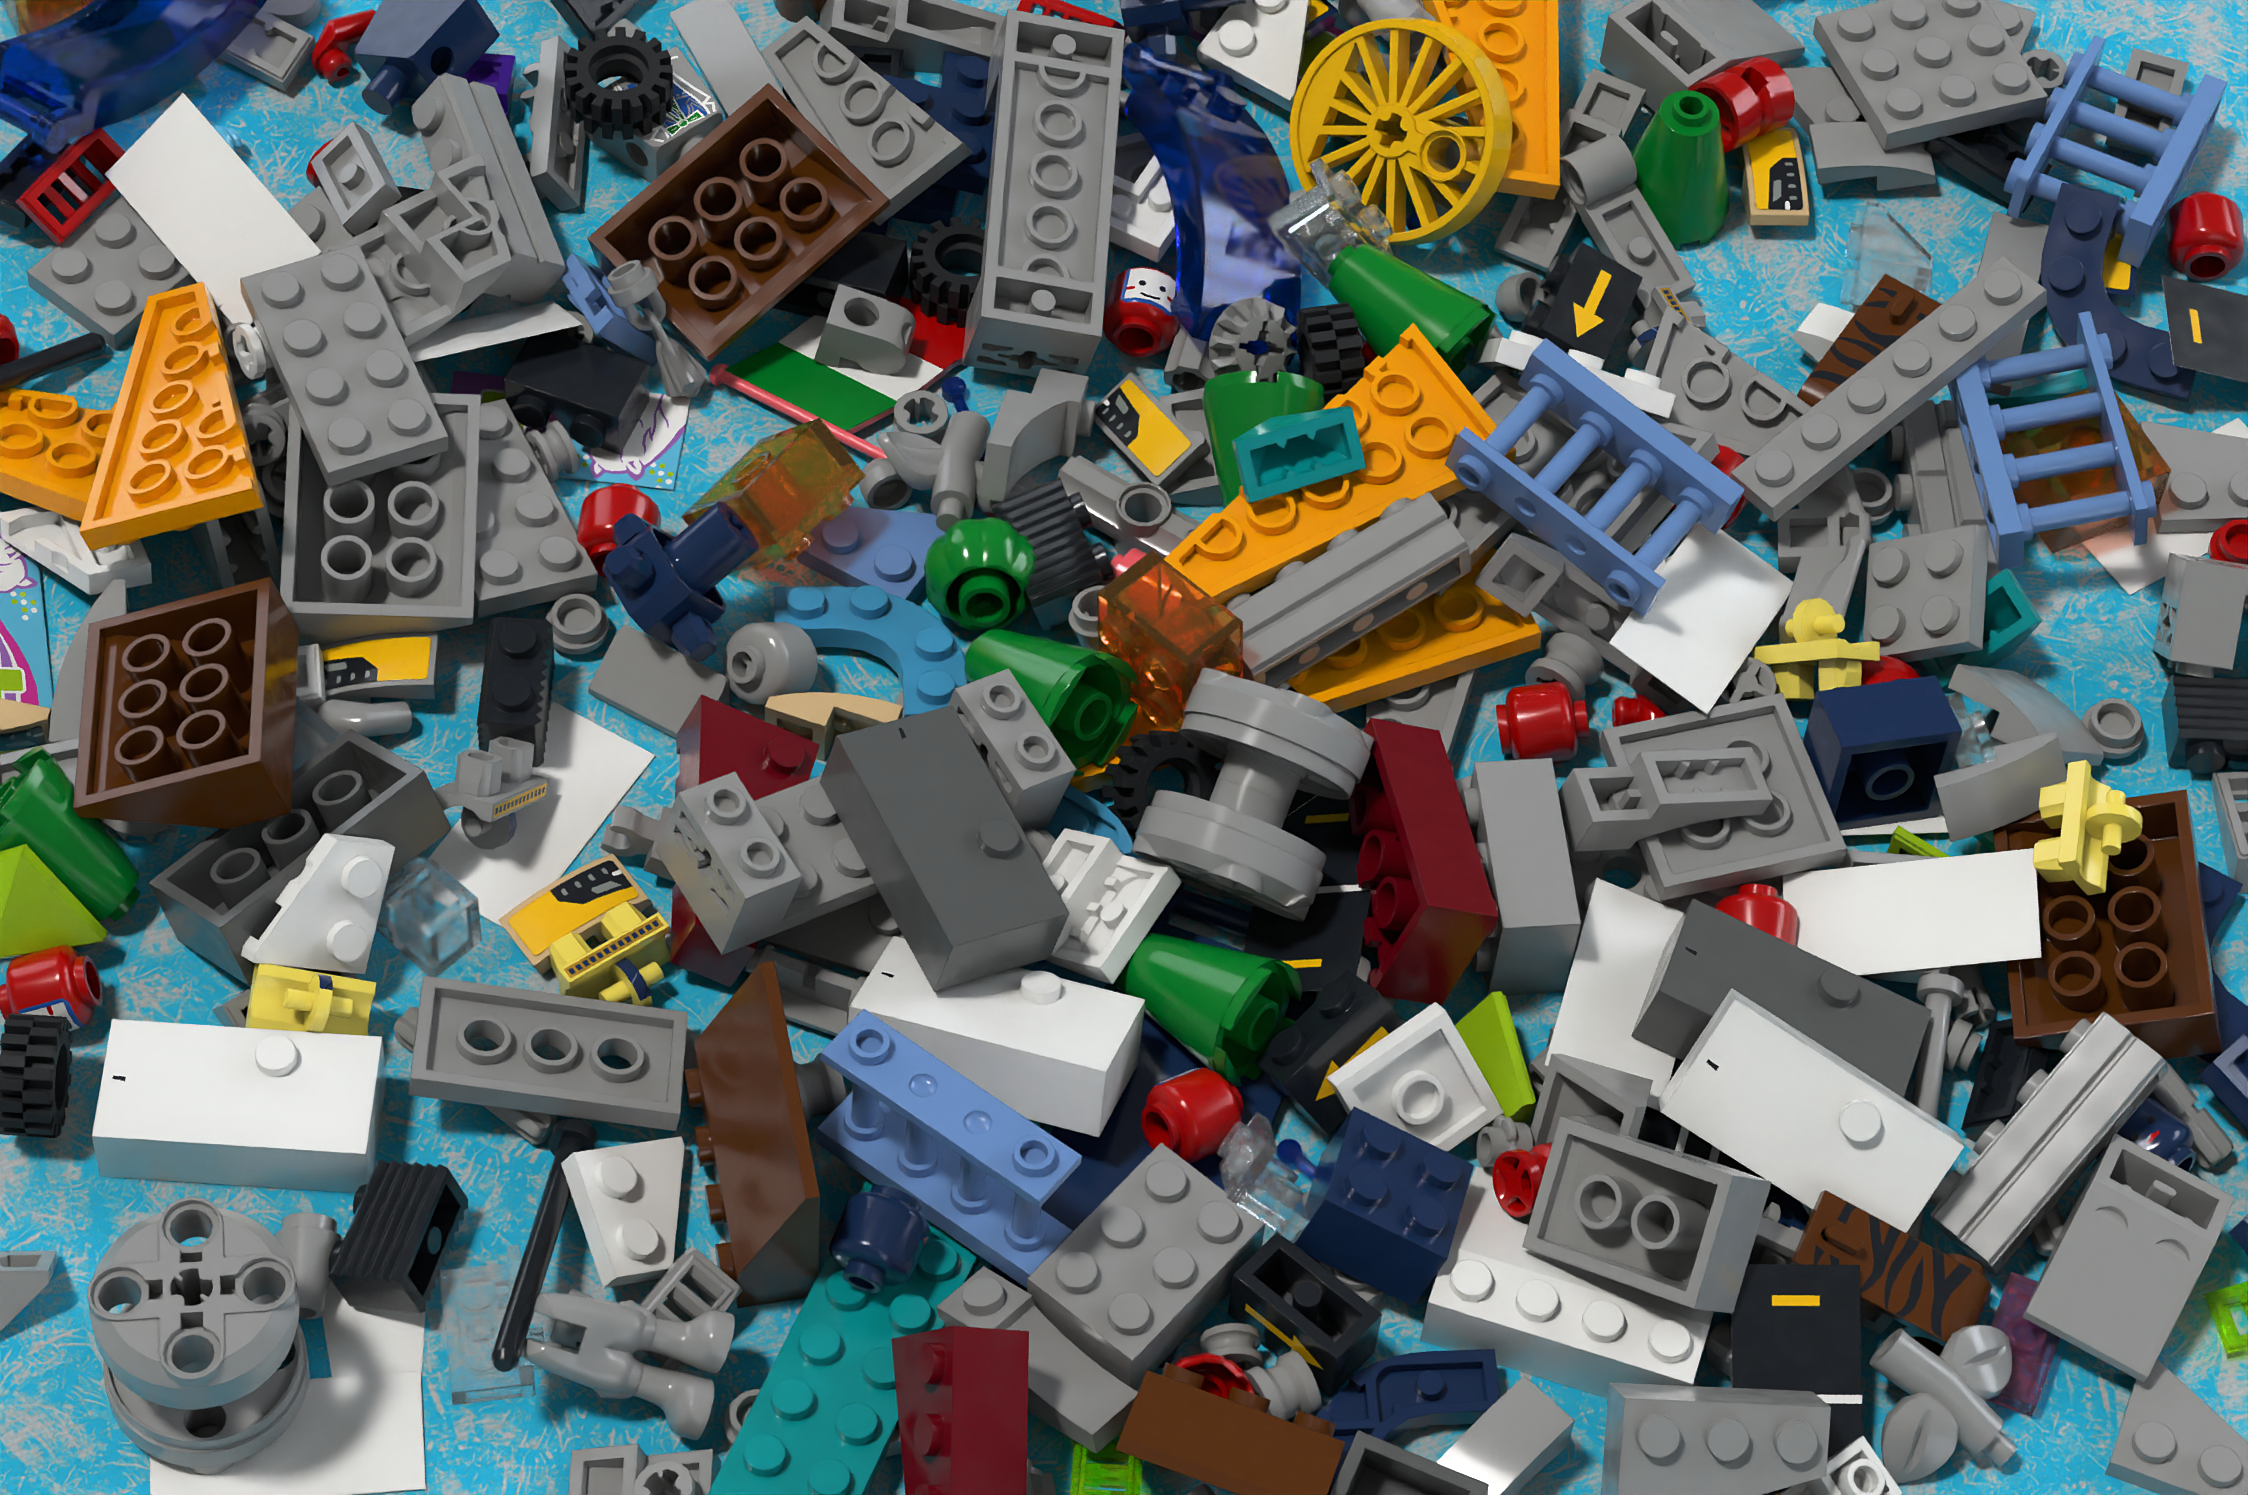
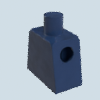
(416, 43)

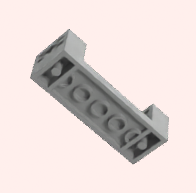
(1047, 196)
(2200, 614)
(788, 856)

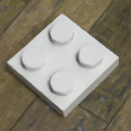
(1420, 1082)

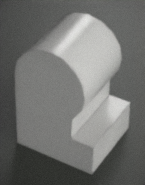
(867, 332)

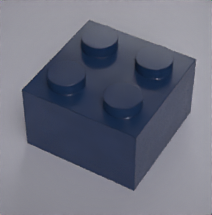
(1881, 749)
(1384, 1206)

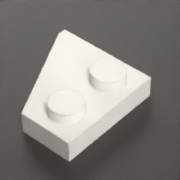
(1260, 47)

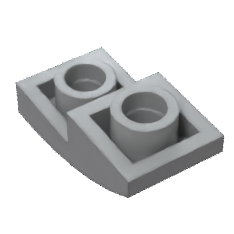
(1853, 152)
(2001, 789)

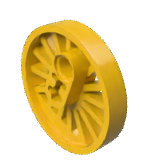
(1405, 102)

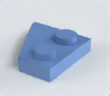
(589, 295)
(874, 549)

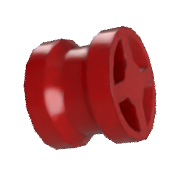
(1518, 1178)

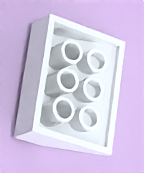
(1552, 1314)

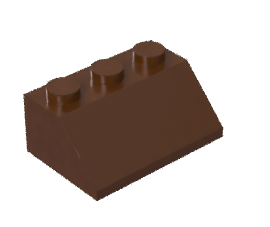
(1228, 1439)

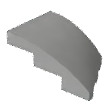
(436, 249)

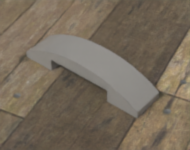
(1544, 581)

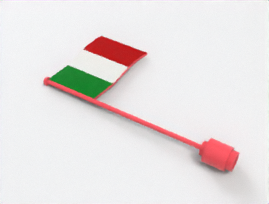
(849, 395)

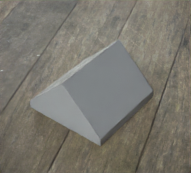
(1591, 1096)

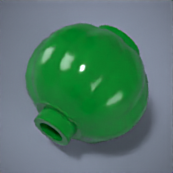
(979, 573)

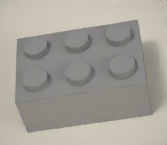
(1529, 874)
(1145, 1266)

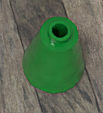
(1684, 168)
(1393, 295)
(1239, 403)
(1073, 688)
(78, 850)
(1213, 999)

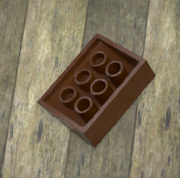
(740, 221)
(191, 711)
(2124, 950)
(756, 1146)

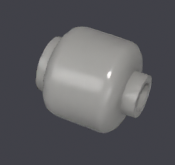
(769, 661)

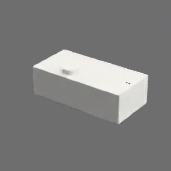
(1021, 1034)
(239, 1106)
(1807, 1116)

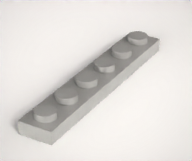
(1889, 388)

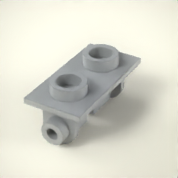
(810, 992)

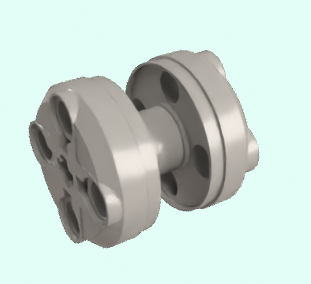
(1269, 750)
(200, 1335)

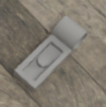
(1618, 218)

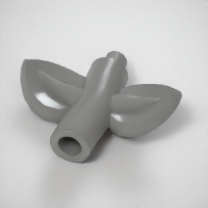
(948, 468)
(1944, 1400)

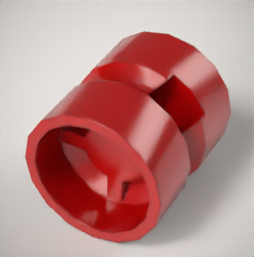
(1750, 100)

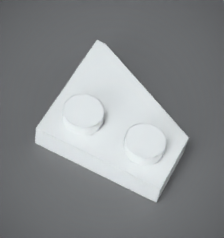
(59, 547)
(328, 908)
(628, 1206)

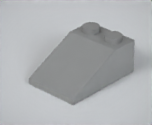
(1647, 1216)

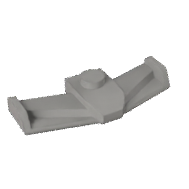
(1824, 545)

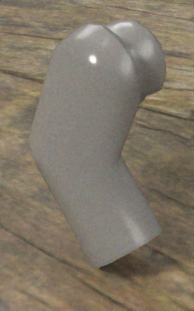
(366, 718)

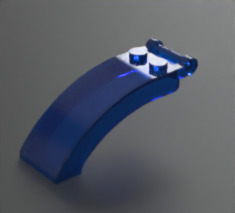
(111, 62)
(1220, 188)

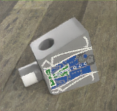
(690, 120)

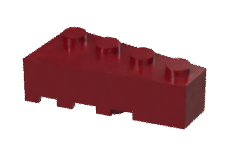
(767, 760)
(1418, 864)
(963, 1410)

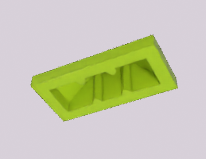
(39, 908)

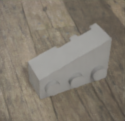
(1711, 1440)

